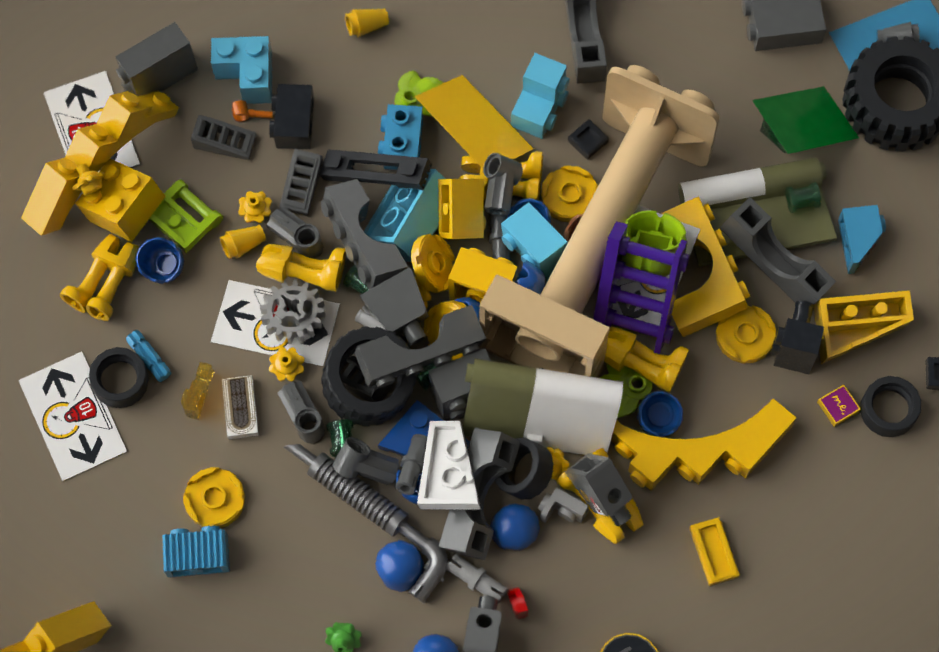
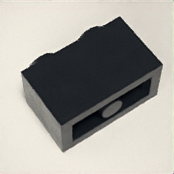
(293, 116)

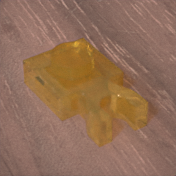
(194, 398)

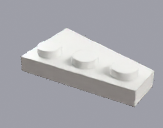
(447, 470)

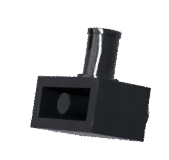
(799, 341)

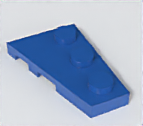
(413, 422)

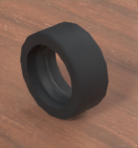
(110, 357)
(901, 387)
(538, 476)

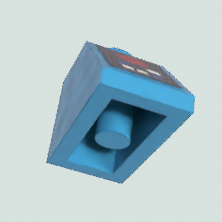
(860, 233)

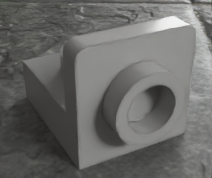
(567, 506)

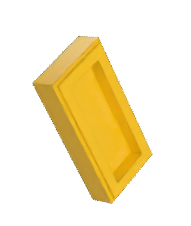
(714, 551)

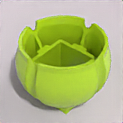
(656, 232)

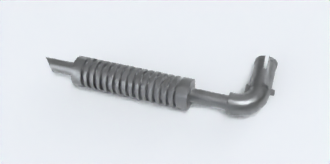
(380, 512)

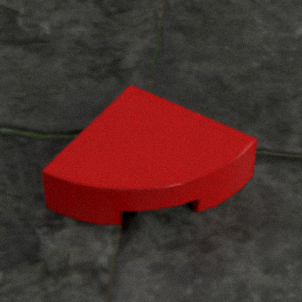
(517, 603)

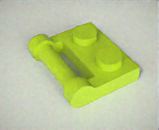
(178, 223)

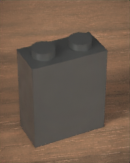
(784, 23)
(156, 62)

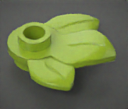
(411, 85)
(630, 395)

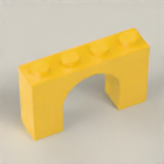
(721, 293)

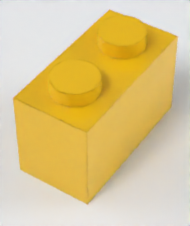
(461, 208)

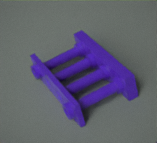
(615, 269)

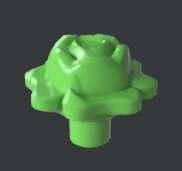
(343, 637)

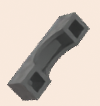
(586, 41)
(347, 207)
(752, 232)
(384, 360)
(490, 457)

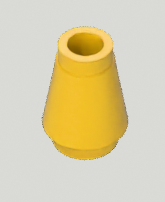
(365, 20)
(240, 241)

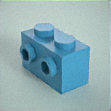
(402, 131)

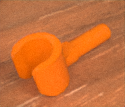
(242, 113)

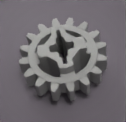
(289, 323)

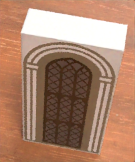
(240, 407)

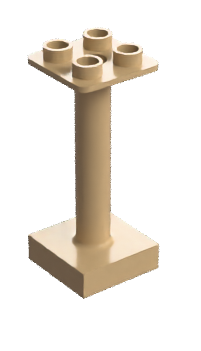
(549, 326)

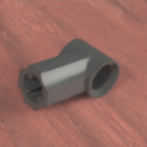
(503, 176)
(295, 232)
(302, 411)
(358, 459)

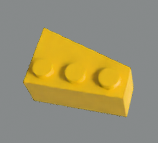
(860, 320)

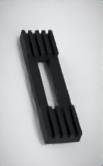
(410, 172)

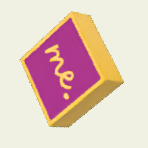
(838, 405)

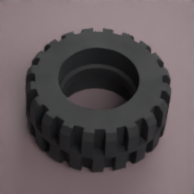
(874, 117)

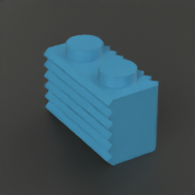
(195, 552)

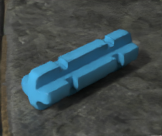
(148, 355)

